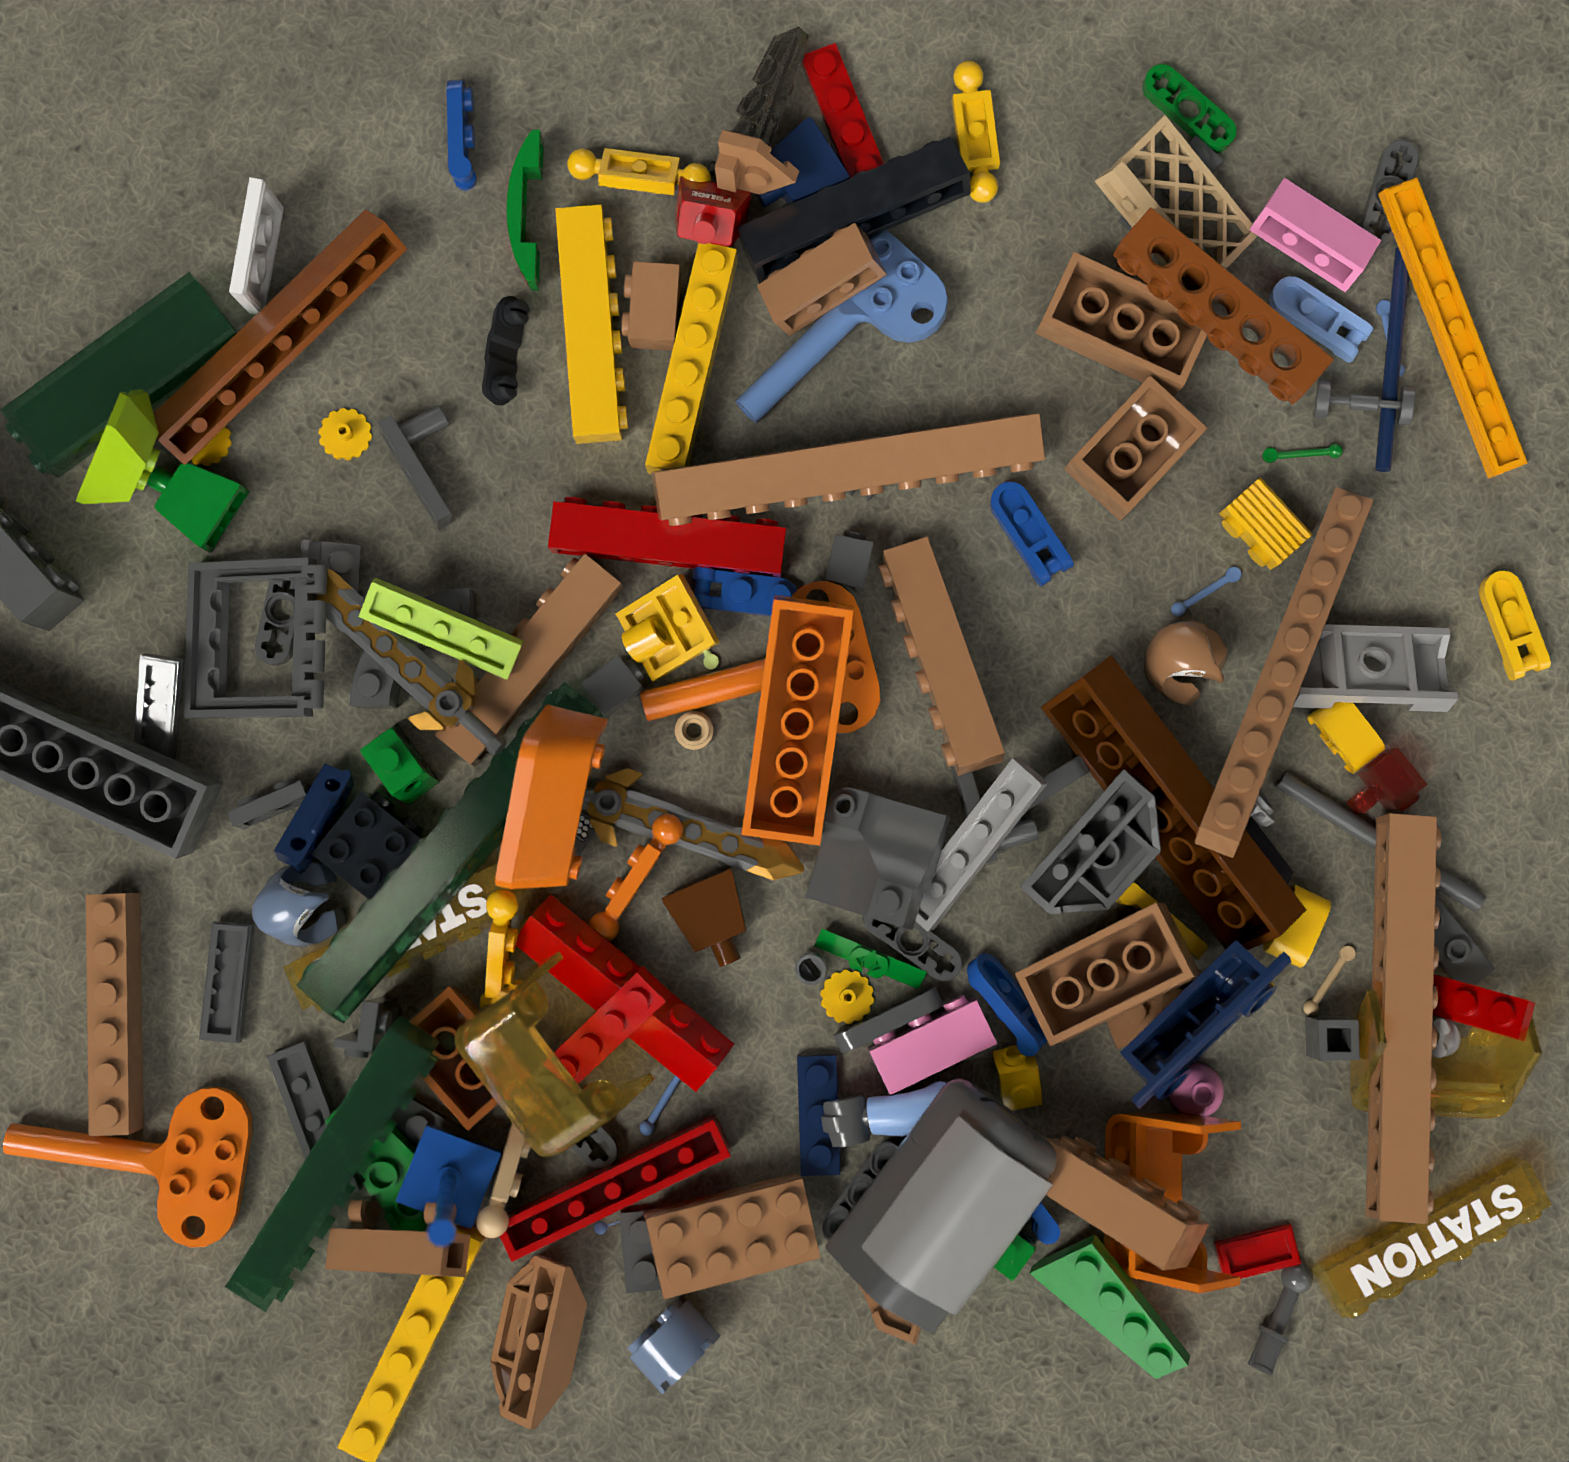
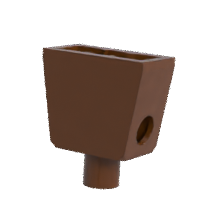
(710, 915)

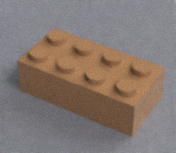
(1120, 325)
(1108, 974)
(1124, 1206)
(731, 1235)

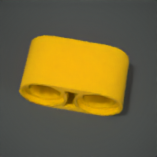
(1348, 734)
(1303, 934)

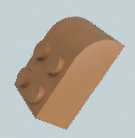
(1135, 448)

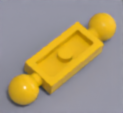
(976, 130)
(634, 170)
(502, 940)

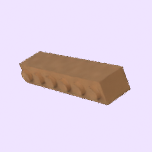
(548, 639)
(941, 656)
(114, 1014)

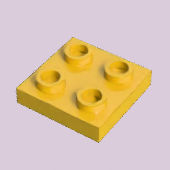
(666, 628)

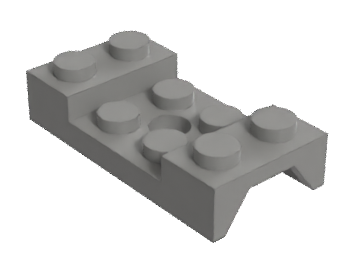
(1410, 671)

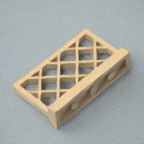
(1136, 195)

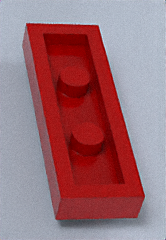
(1483, 1008)

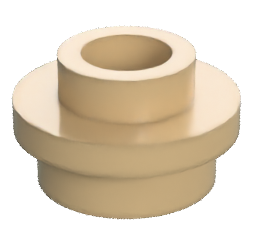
(690, 718)

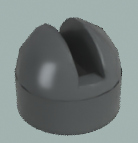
(806, 973)

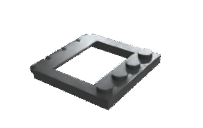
(208, 638)

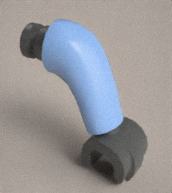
(852, 1122)

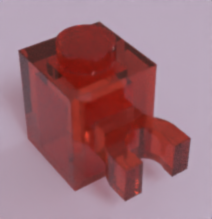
(1388, 780)

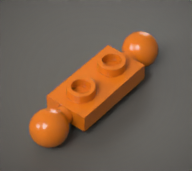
(666, 830)

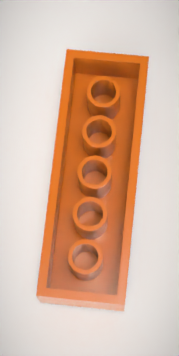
(797, 719)

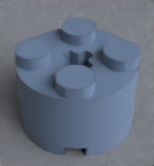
(674, 1347)

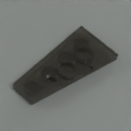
(774, 78)

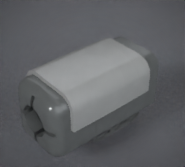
(942, 1206)

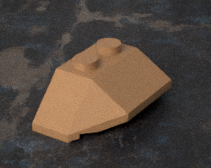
(537, 1340)

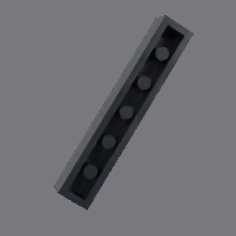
(871, 199)

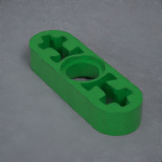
(1188, 93)

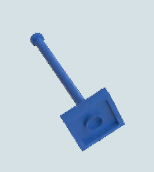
(449, 1173)

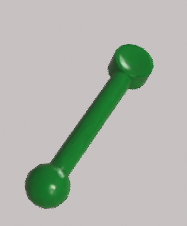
(1271, 455)

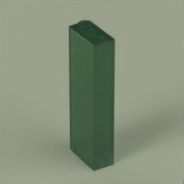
(147, 351)

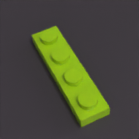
(440, 628)

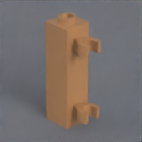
(393, 1251)

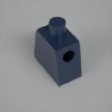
(813, 158)

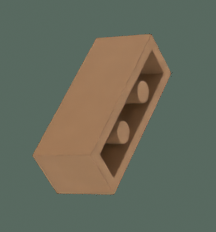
(821, 279)

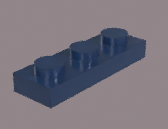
(815, 1086)

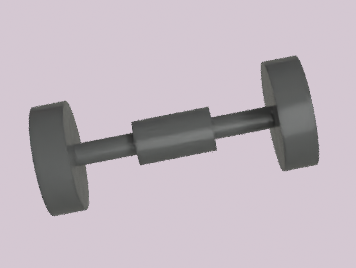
(1365, 402)

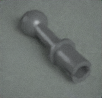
(1271, 1340)

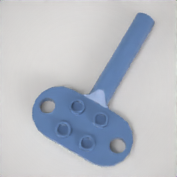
(884, 304)

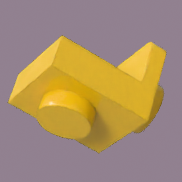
(1017, 1078)

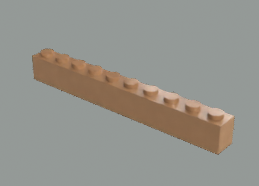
(847, 467)
(1283, 673)
(1403, 980)

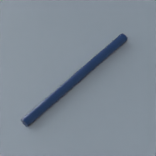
(1392, 363)

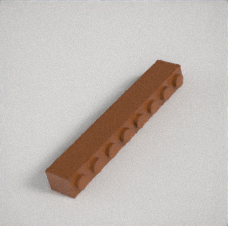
(276, 335)

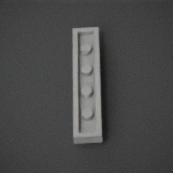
(979, 838)

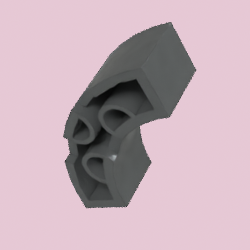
(378, 690)

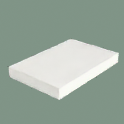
(256, 247)

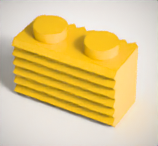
(1264, 525)

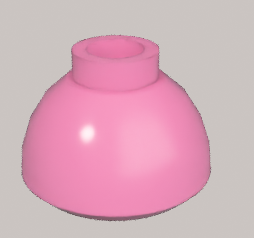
(1200, 1092)

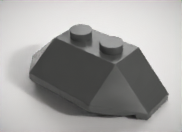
(1100, 851)

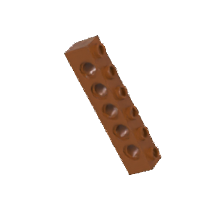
(1243, 307)

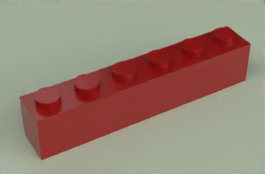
(644, 538)
(598, 969)
(615, 1187)

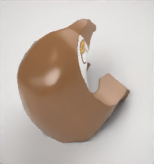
(1184, 650)

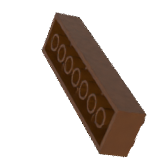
(1118, 730)

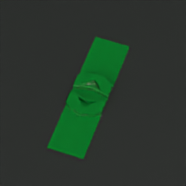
(876, 962)

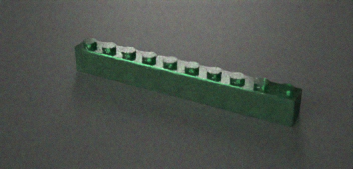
(425, 881)

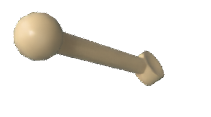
(1346, 953)

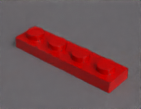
(841, 110)
(611, 1024)

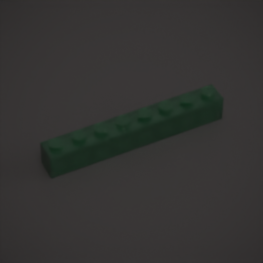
(332, 1164)

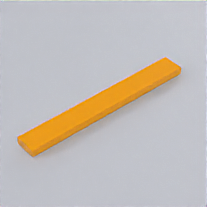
(1452, 327)

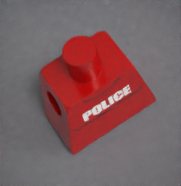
(710, 212)

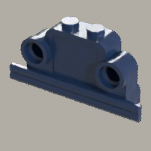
(1197, 1018)

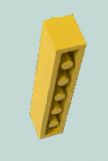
(589, 324)
(692, 357)
(405, 1358)

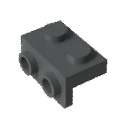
(375, 1020)

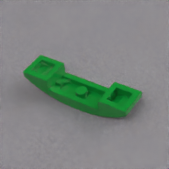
(526, 166)

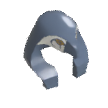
(284, 908)

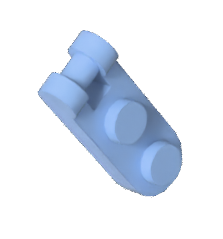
(1319, 316)

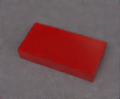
(1258, 1251)

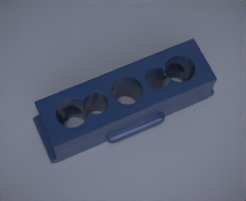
(314, 817)

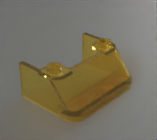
(529, 1077)
(1470, 1083)

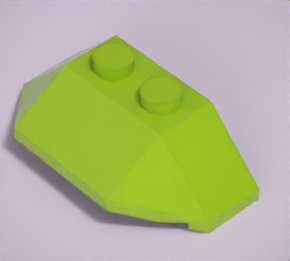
(124, 452)

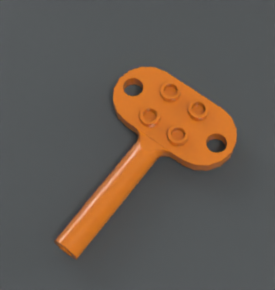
(859, 684)
(196, 1167)

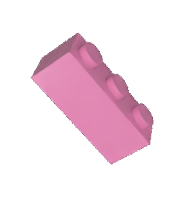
(1315, 235)
(932, 1044)

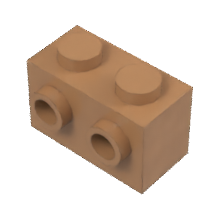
(653, 305)

